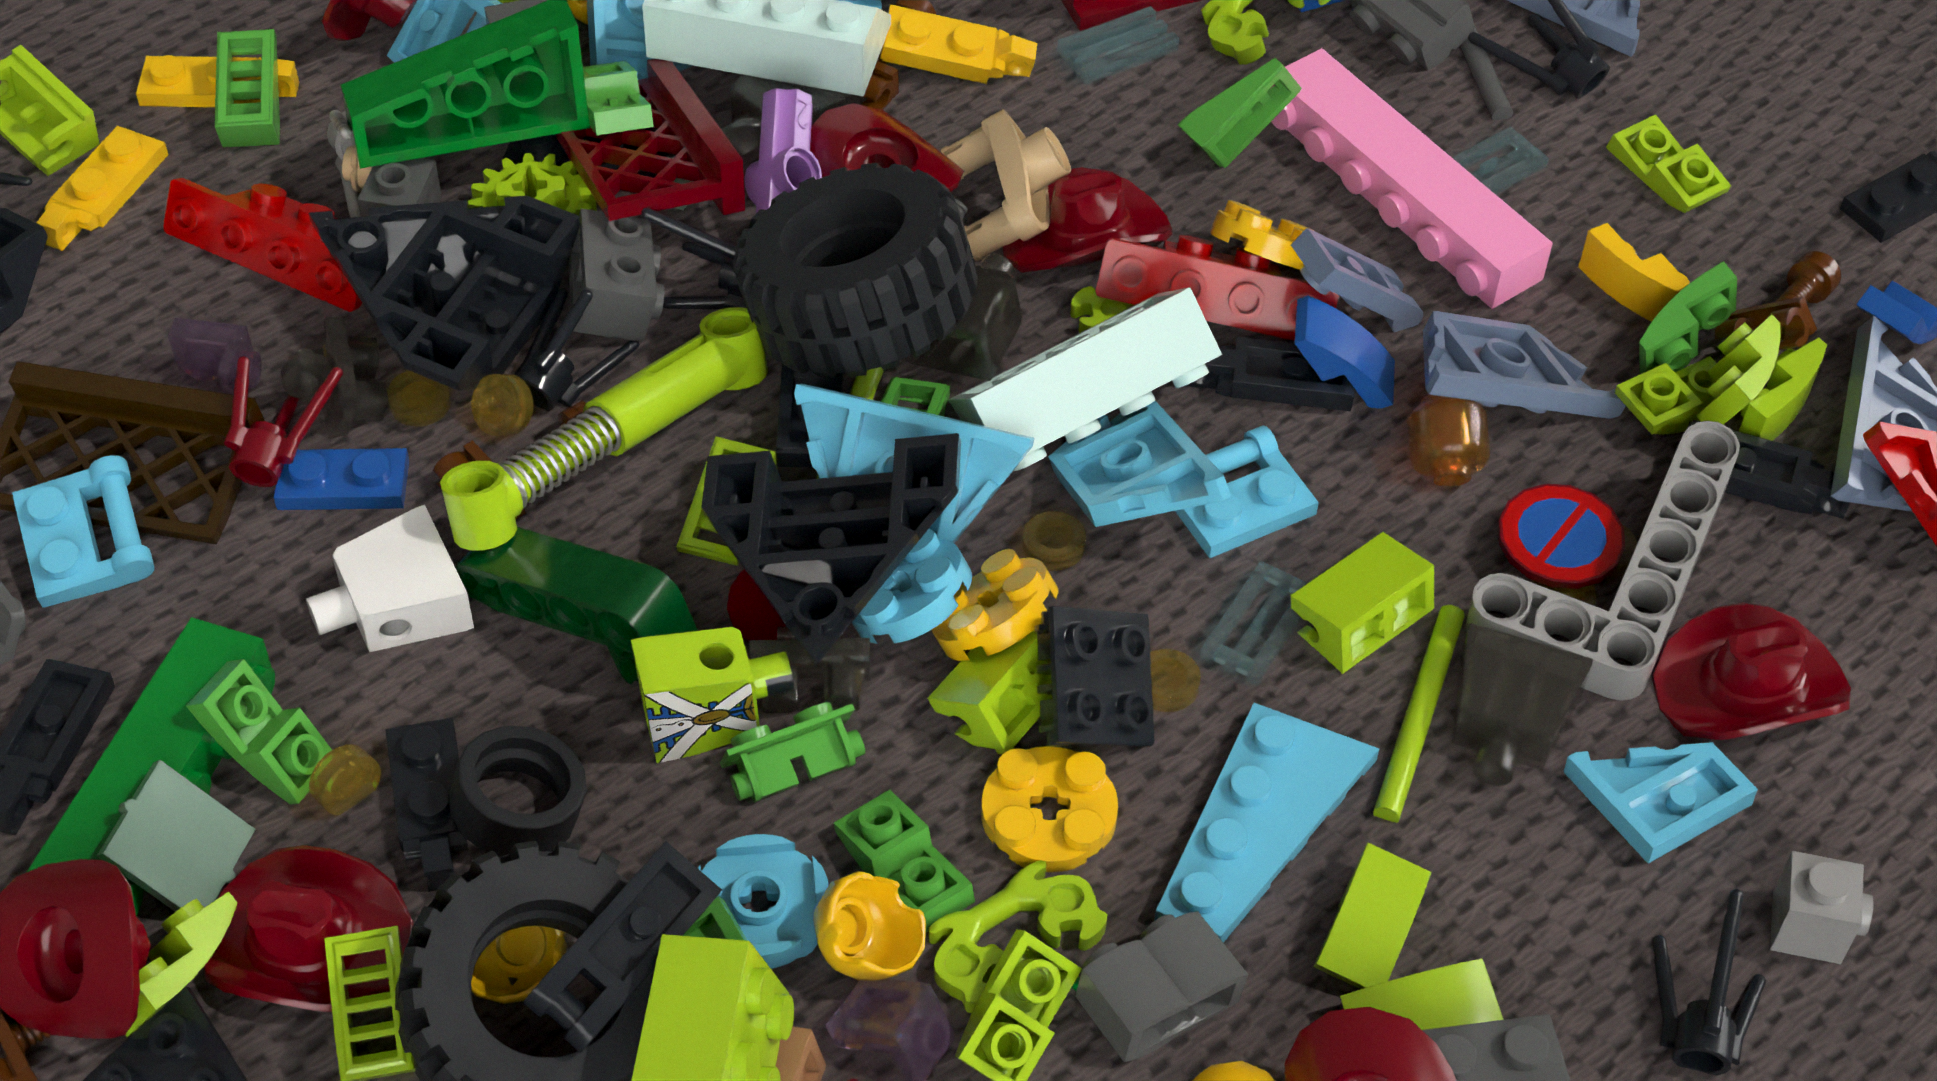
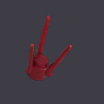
(266, 446)

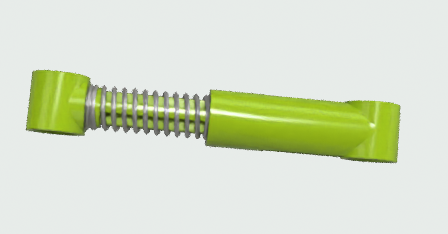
(488, 496)

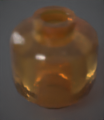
(1448, 439)

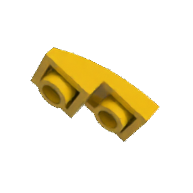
(1635, 283)

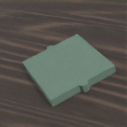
(176, 839)

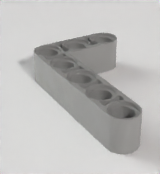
(1647, 583)

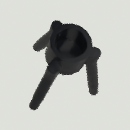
(1576, 66)
(713, 250)
(549, 370)
(1705, 1034)

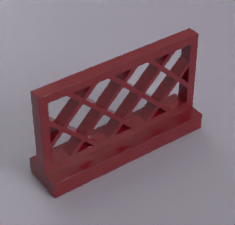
(683, 130)

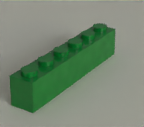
(154, 731)

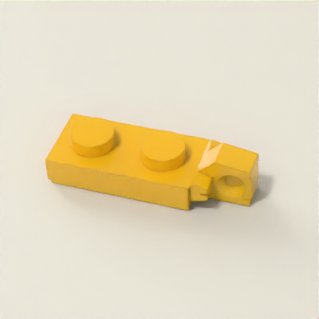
(955, 47)
(192, 81)
(101, 185)

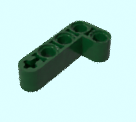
(577, 592)

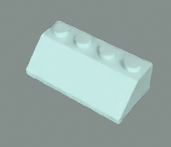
(787, 41)
(1095, 373)

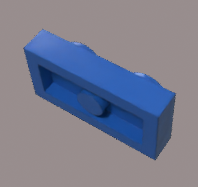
(344, 479)

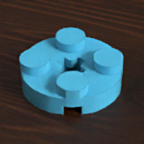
(917, 592)
(787, 876)

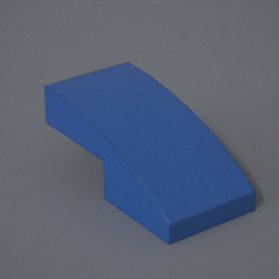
(1901, 312)
(1342, 346)

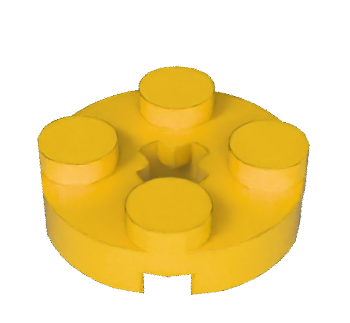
(1258, 234)
(998, 607)
(1054, 772)

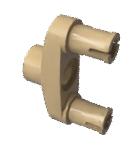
(1025, 172)

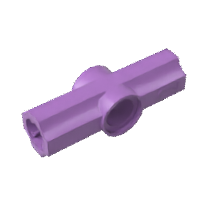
(784, 147)

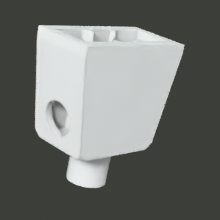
(395, 586)

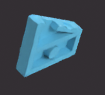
(1662, 794)

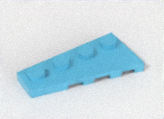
(1261, 814)

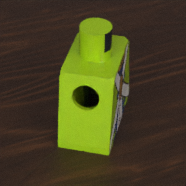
(703, 688)

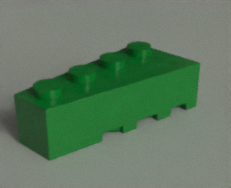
(473, 91)

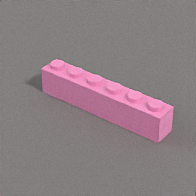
(1413, 182)

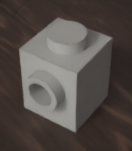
(1819, 907)

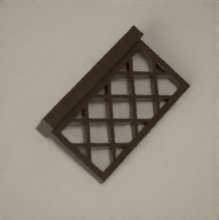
(131, 406)

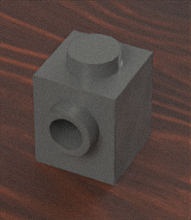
(400, 184)

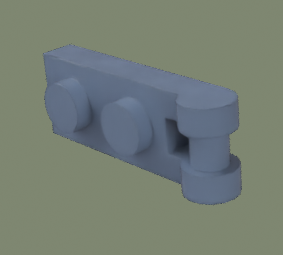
(1356, 279)

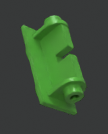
(767, 756)

